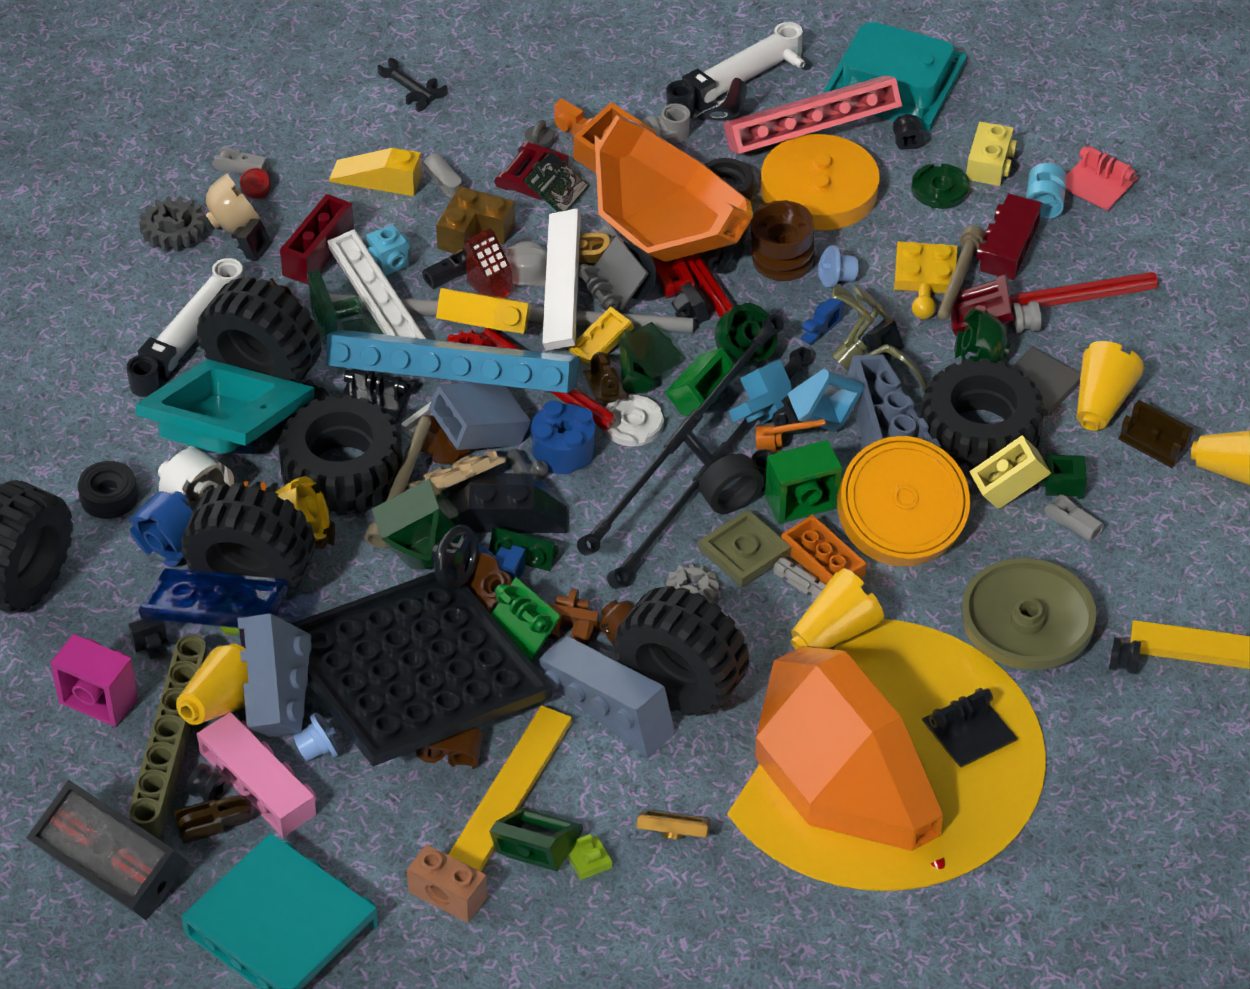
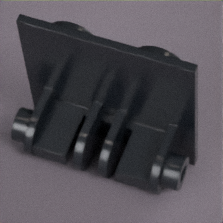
(384, 390)
(969, 727)

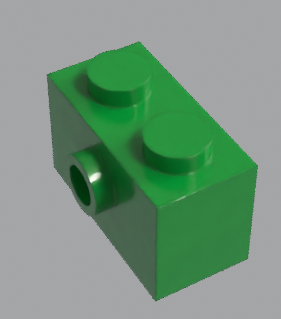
(699, 380)

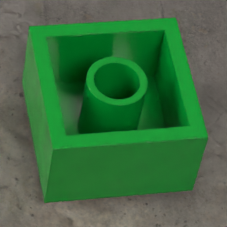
(802, 481)

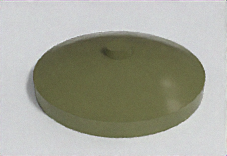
(1028, 613)

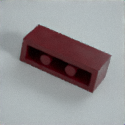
(1009, 236)
(308, 245)

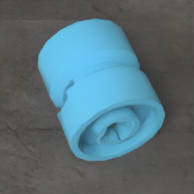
(1048, 186)

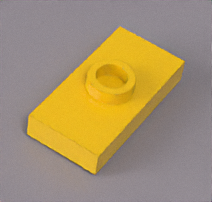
(601, 335)

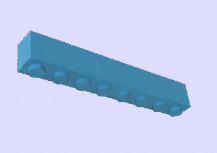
(452, 361)

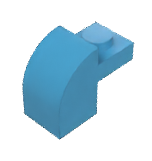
(765, 390)

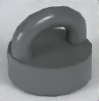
(540, 135)

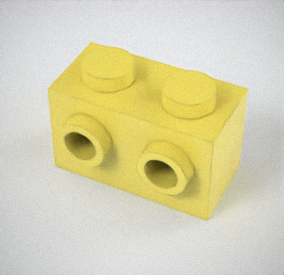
(990, 153)
(1010, 472)

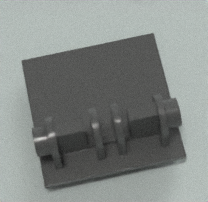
(614, 276)

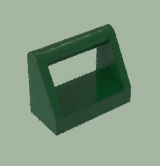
(531, 846)

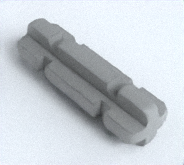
(798, 577)

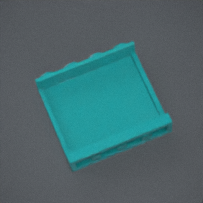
(278, 917)

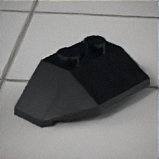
(510, 502)

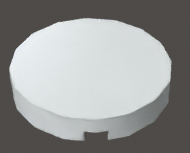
(631, 428)

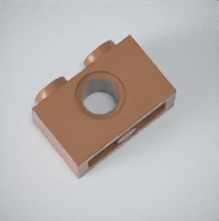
(447, 883)

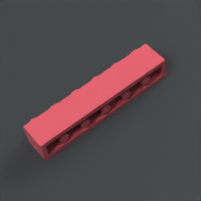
(812, 114)

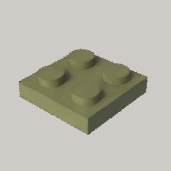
(744, 547)

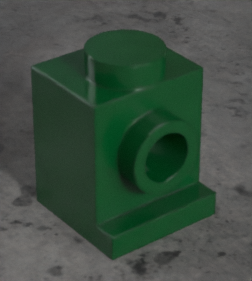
(1066, 476)

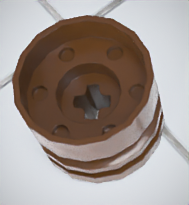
(782, 240)

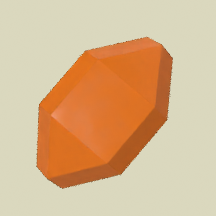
(664, 195)
(844, 752)

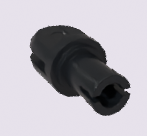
(725, 254)

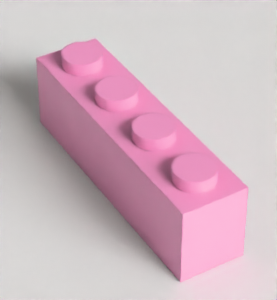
(257, 773)

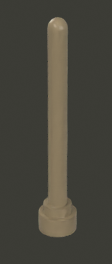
(970, 242)
(373, 535)

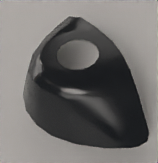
(732, 105)

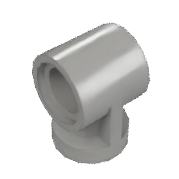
(672, 124)

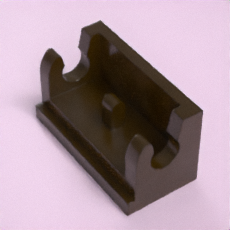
(1156, 434)

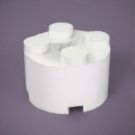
(193, 474)

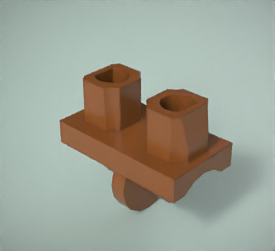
(575, 613)

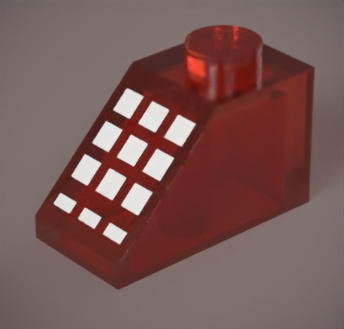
(487, 265)

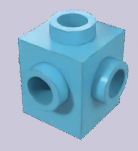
(389, 249)

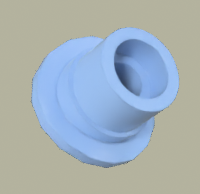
(836, 267)
(316, 738)

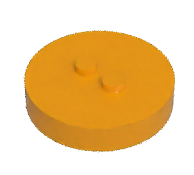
(824, 175)
(903, 501)

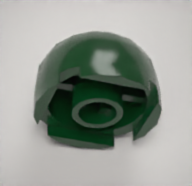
(737, 330)
(983, 337)

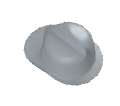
(527, 263)

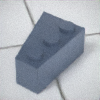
(276, 674)

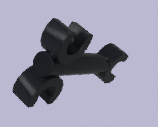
(418, 92)

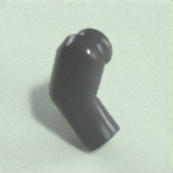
(519, 464)

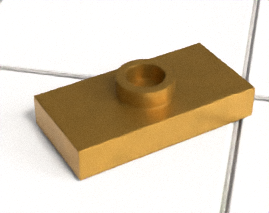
(673, 825)

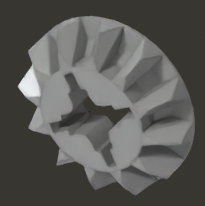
(706, 580)

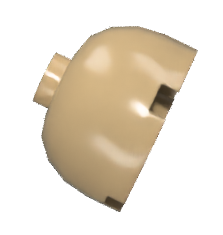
(228, 205)

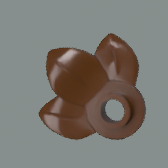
(440, 446)
(485, 580)

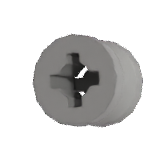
(1026, 317)

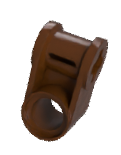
(461, 749)

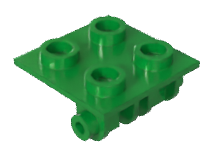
(524, 616)

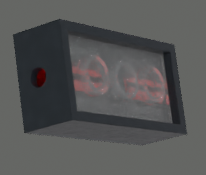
(107, 850)

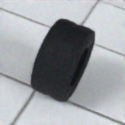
(103, 475)

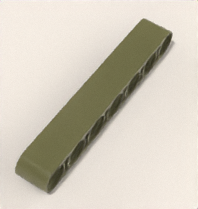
(166, 741)

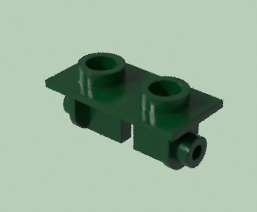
(538, 552)

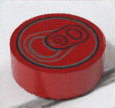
(255, 183)

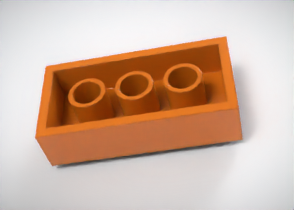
(821, 550)

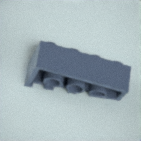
(882, 406)
(611, 694)

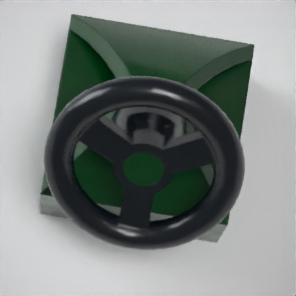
(428, 533)

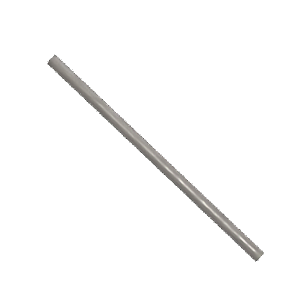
(583, 318)

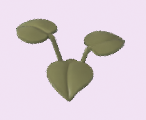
(853, 344)

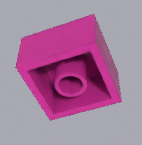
(94, 679)

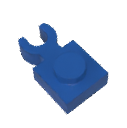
(825, 318)

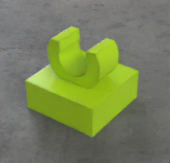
(589, 857)

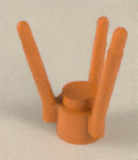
(771, 436)

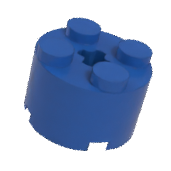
(563, 437)
(161, 524)

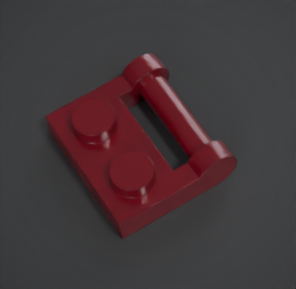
(527, 151)
(989, 297)

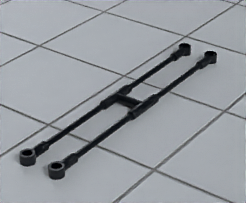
(685, 434)

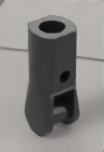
(446, 269)

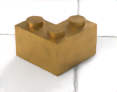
(471, 214)

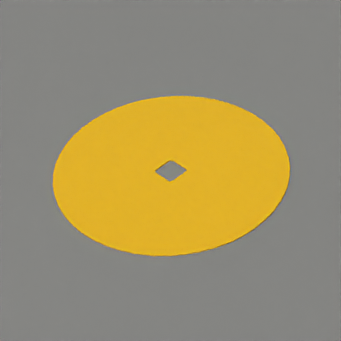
(980, 802)

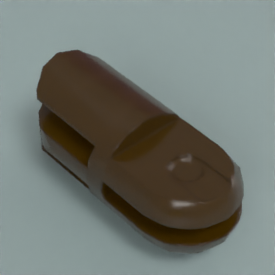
(212, 817)

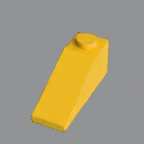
(381, 170)
(483, 310)

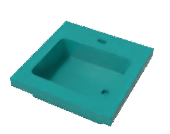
(921, 64)
(222, 405)

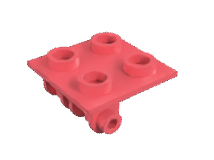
(1100, 179)

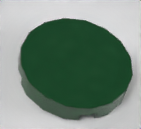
(940, 194)

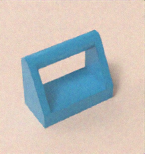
(811, 405)

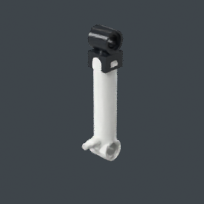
(700, 89)
(160, 356)

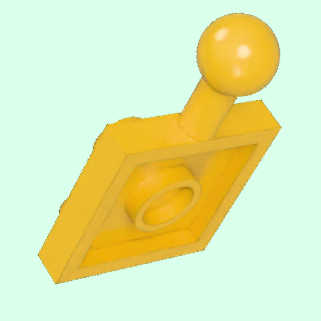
(925, 270)

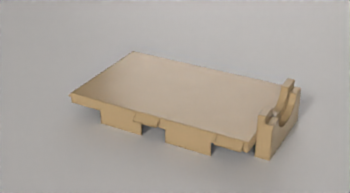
(461, 470)

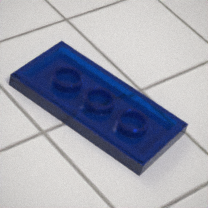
(211, 597)

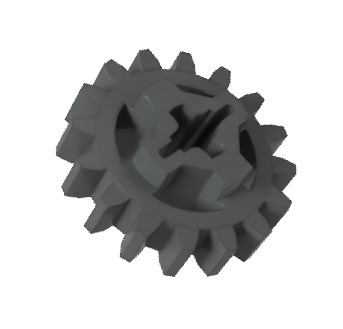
(172, 223)

